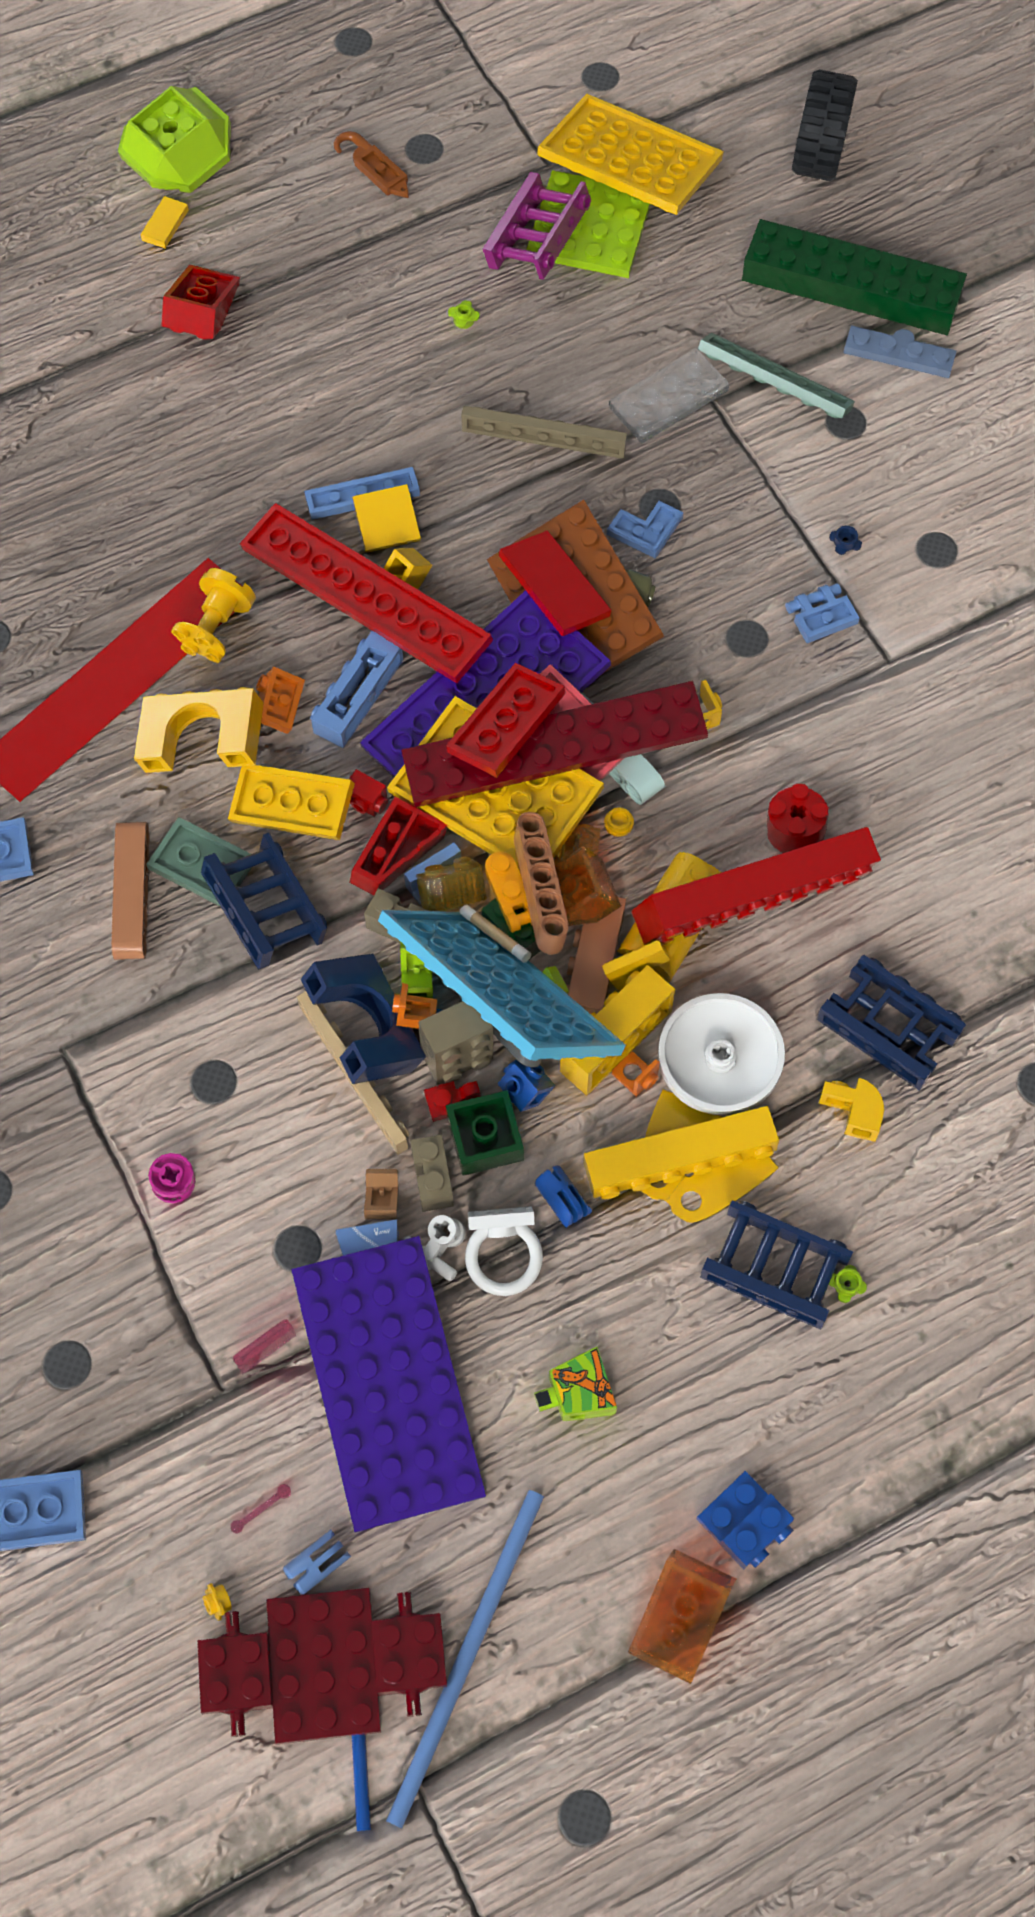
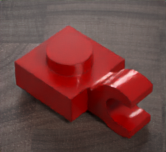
(446, 1094)

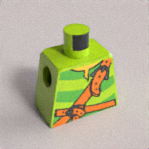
(579, 1389)

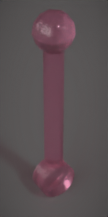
(283, 1492)

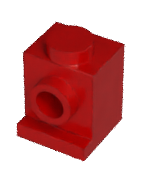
(368, 794)

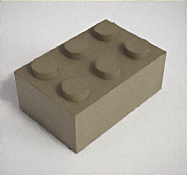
(455, 1042)

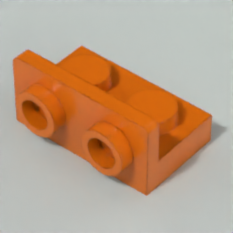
(281, 697)

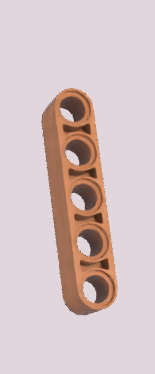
(535, 867)
(130, 891)

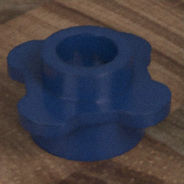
(845, 533)

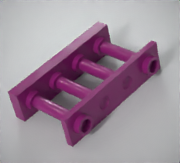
(522, 210)

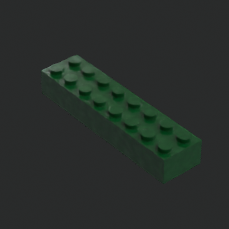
(853, 277)

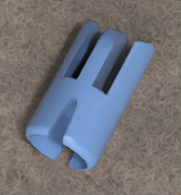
(304, 1562)

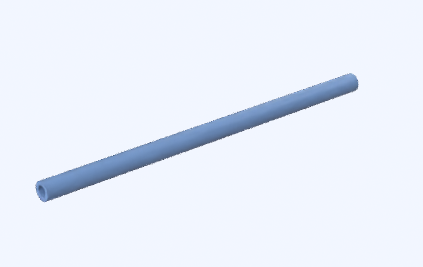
(464, 1660)

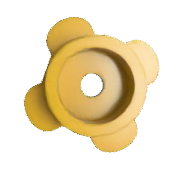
(216, 1601)

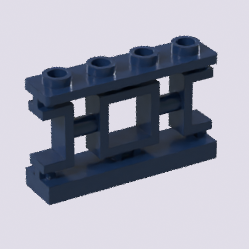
(879, 1041)

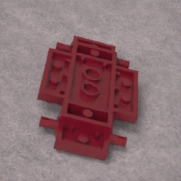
(321, 1665)

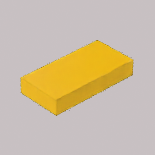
(164, 222)

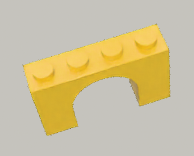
(167, 716)

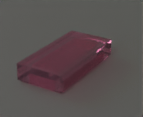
(264, 1346)

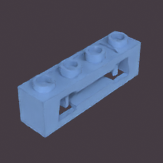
(330, 718)

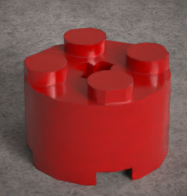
(796, 818)

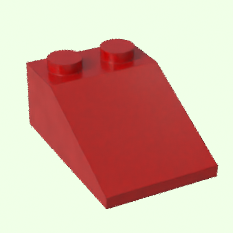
(199, 302)

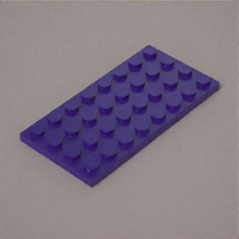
(519, 636)
(387, 1384)

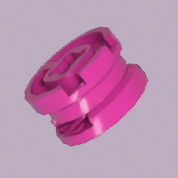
(172, 1177)

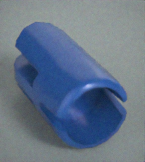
(562, 1196)

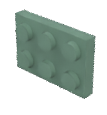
(182, 856)

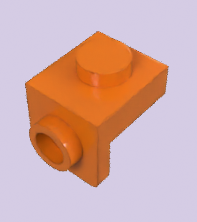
(412, 1008)

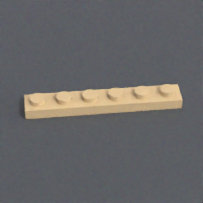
(377, 1106)

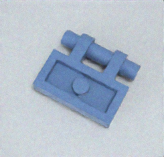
(823, 619)

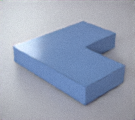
(649, 534)

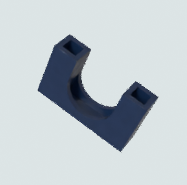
(363, 983)

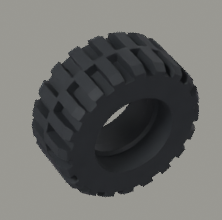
(824, 125)

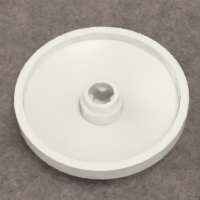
(721, 1054)

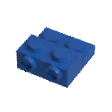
(746, 1521)

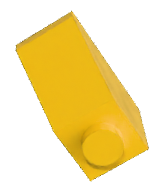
(408, 566)

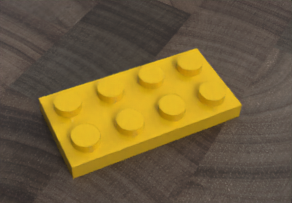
(291, 801)

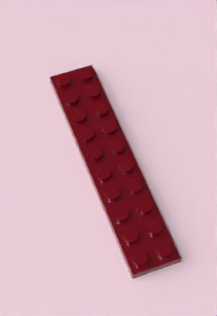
(566, 743)

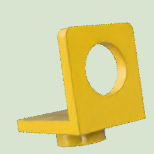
(712, 703)

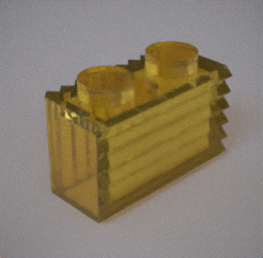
(451, 885)

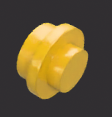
(618, 822)

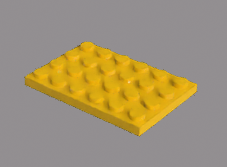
(630, 153)
(492, 815)

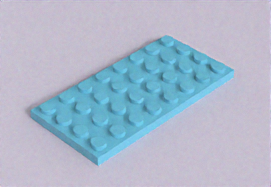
(501, 987)

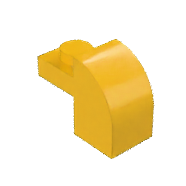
(863, 1104)

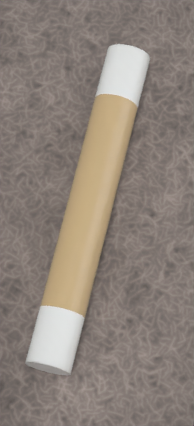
(495, 933)

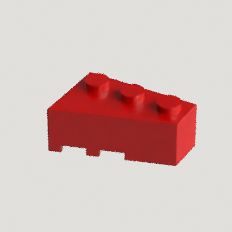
(396, 845)

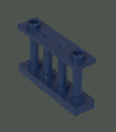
(247, 922)
(780, 1296)

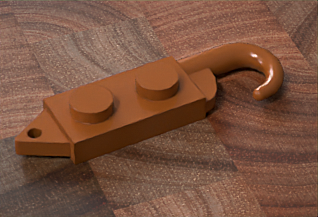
(375, 165)

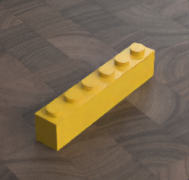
(681, 1152)

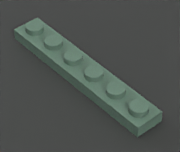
(776, 375)

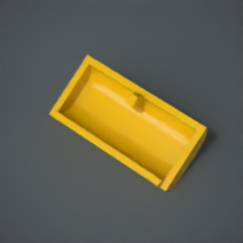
(682, 870)

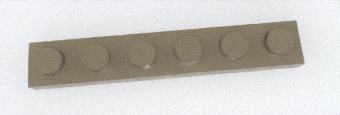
(544, 432)

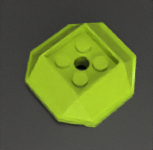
(177, 140)

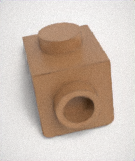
(381, 1194)

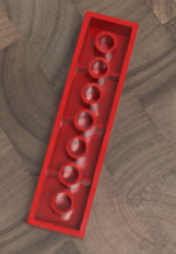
(755, 887)

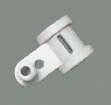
(439, 1243)

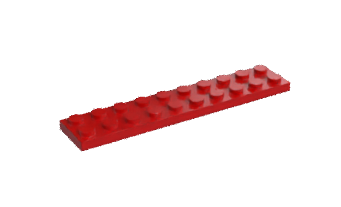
(367, 593)

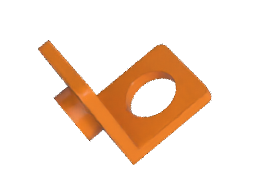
(644, 1081)

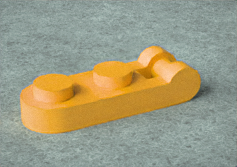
(508, 889)

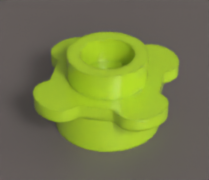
(463, 314)
(856, 1286)

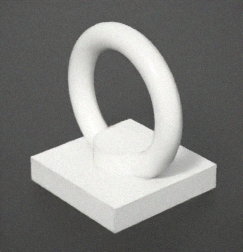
(498, 1224)

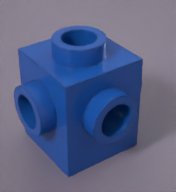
(525, 1085)

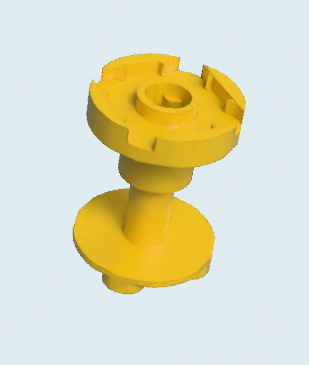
(222, 599)

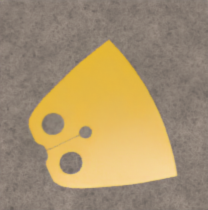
(715, 1187)

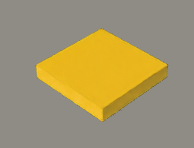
(386, 518)

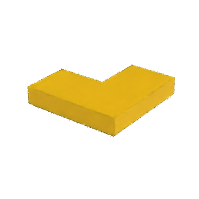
(623, 966)

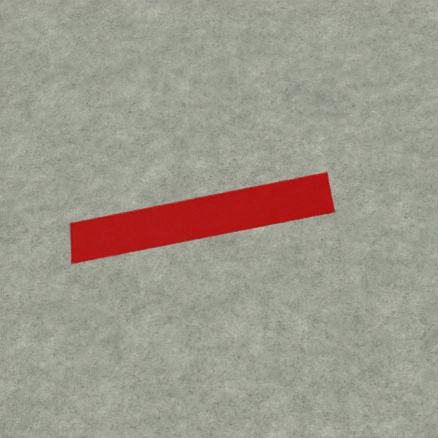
(100, 689)

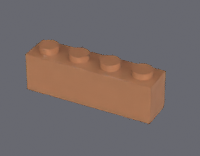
(596, 946)

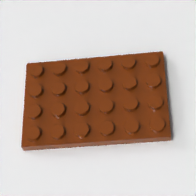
(582, 539)

